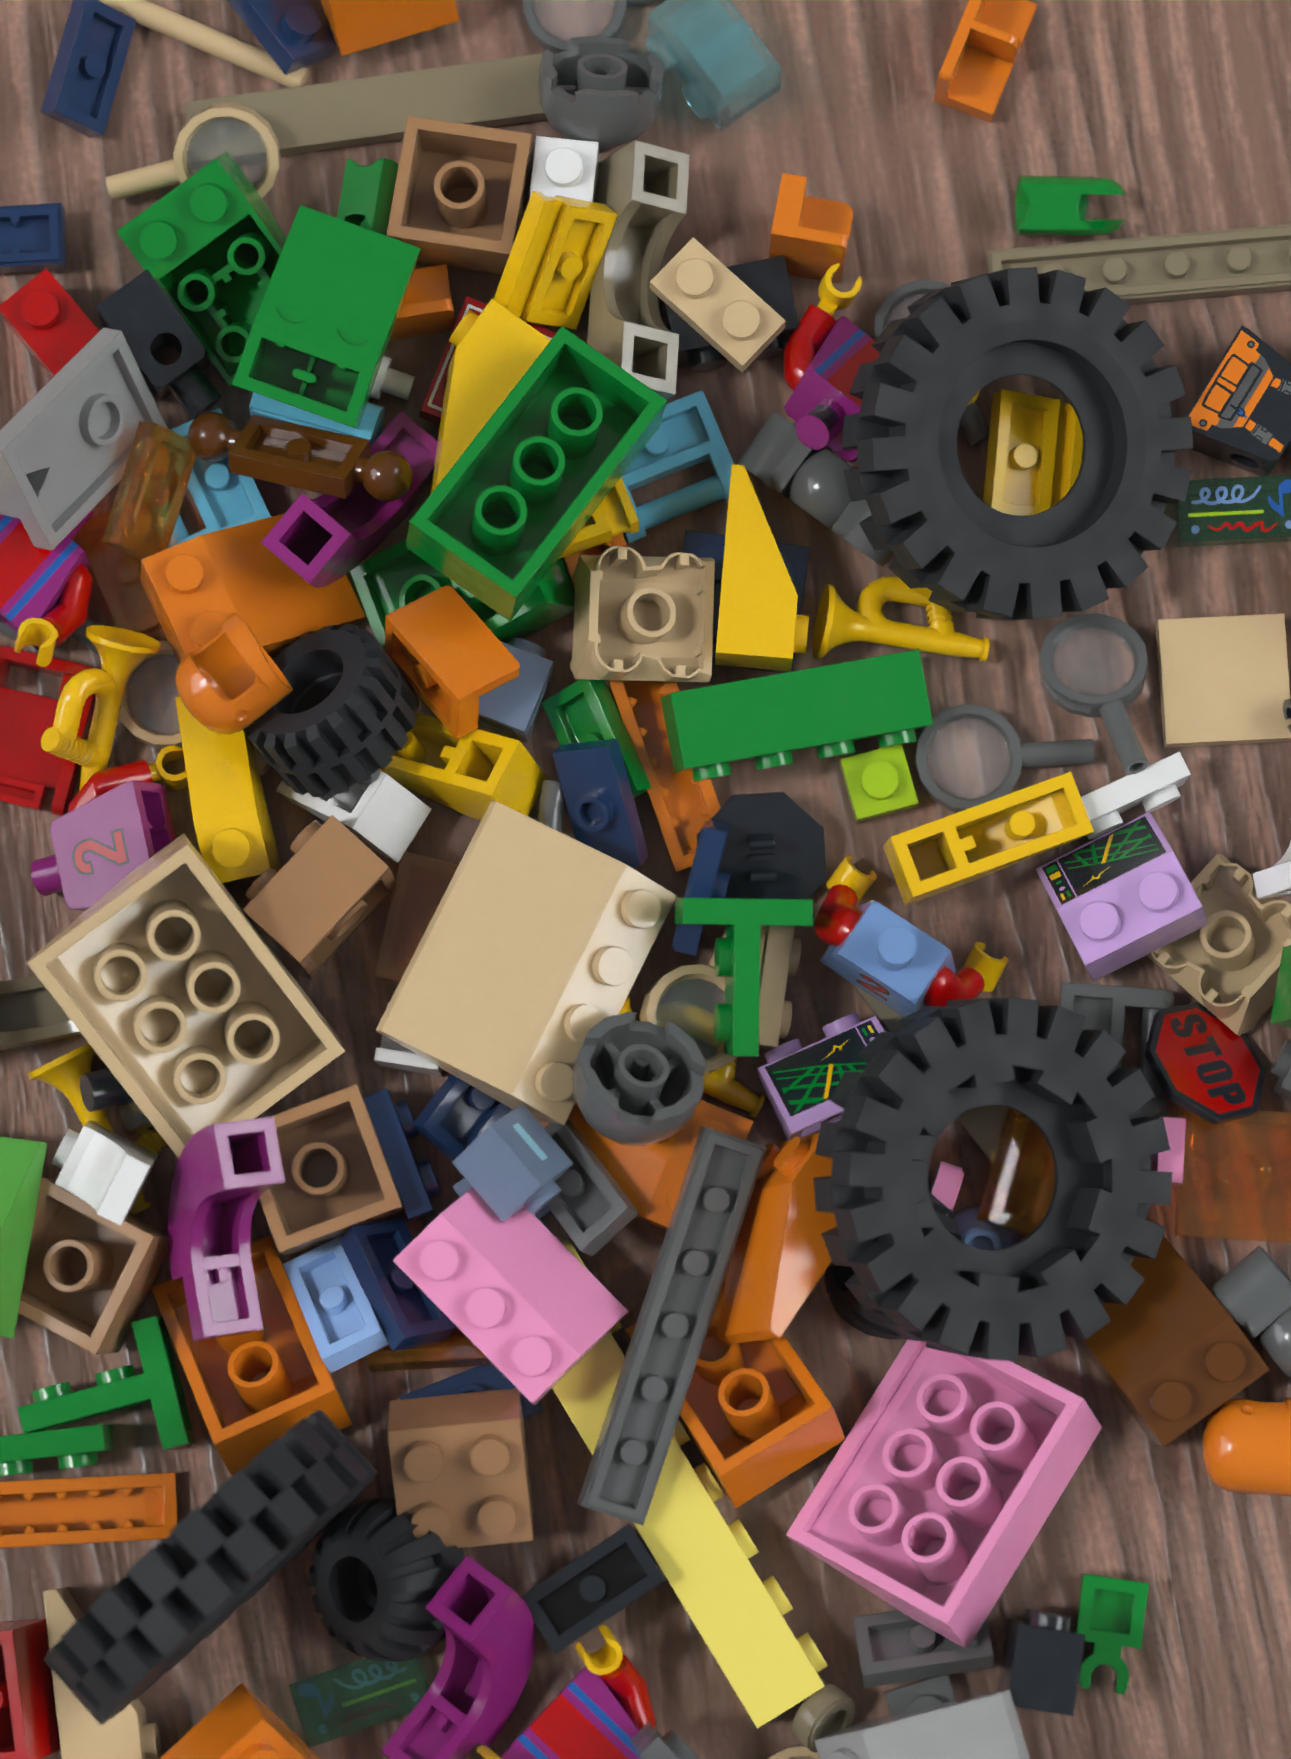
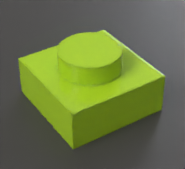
(878, 783)

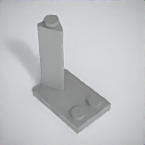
(73, 439)

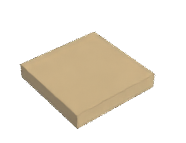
(1223, 680)

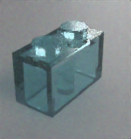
(714, 56)

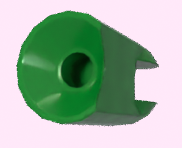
(368, 194)
(1059, 206)

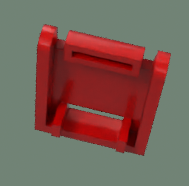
(24, 766)

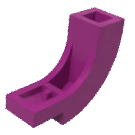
(334, 534)
(211, 1219)
(481, 1672)

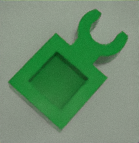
(1111, 1618)

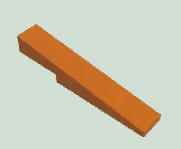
(675, 798)
(87, 1510)

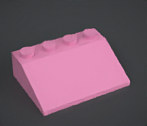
(946, 1484)

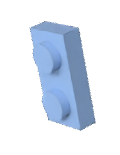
(334, 1305)

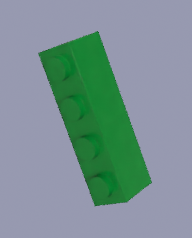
(797, 712)

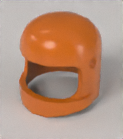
(236, 689)
(1249, 1447)

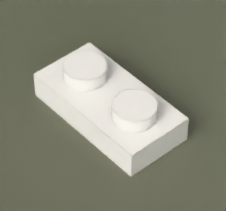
(1151, 788)

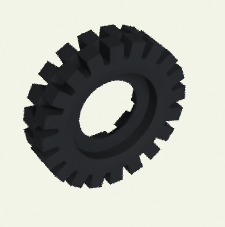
(911, 468)
(1100, 1148)
(209, 1566)

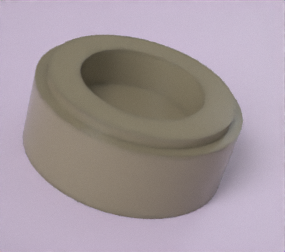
(822, 1715)

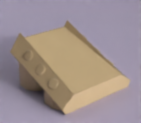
(643, 617)
(1236, 956)

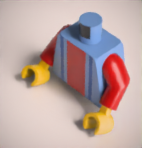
(890, 954)

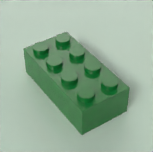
(535, 473)

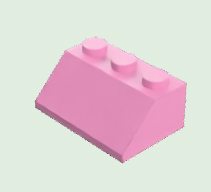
(511, 1291)

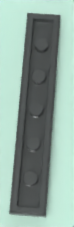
(672, 1326)

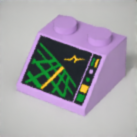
(1122, 896)
(804, 1079)

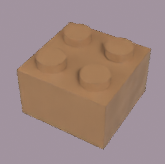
(461, 192)
(319, 894)
(330, 1173)
(88, 1272)
(462, 1467)

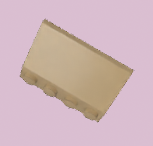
(525, 961)
(185, 998)

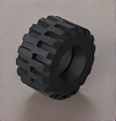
(341, 717)

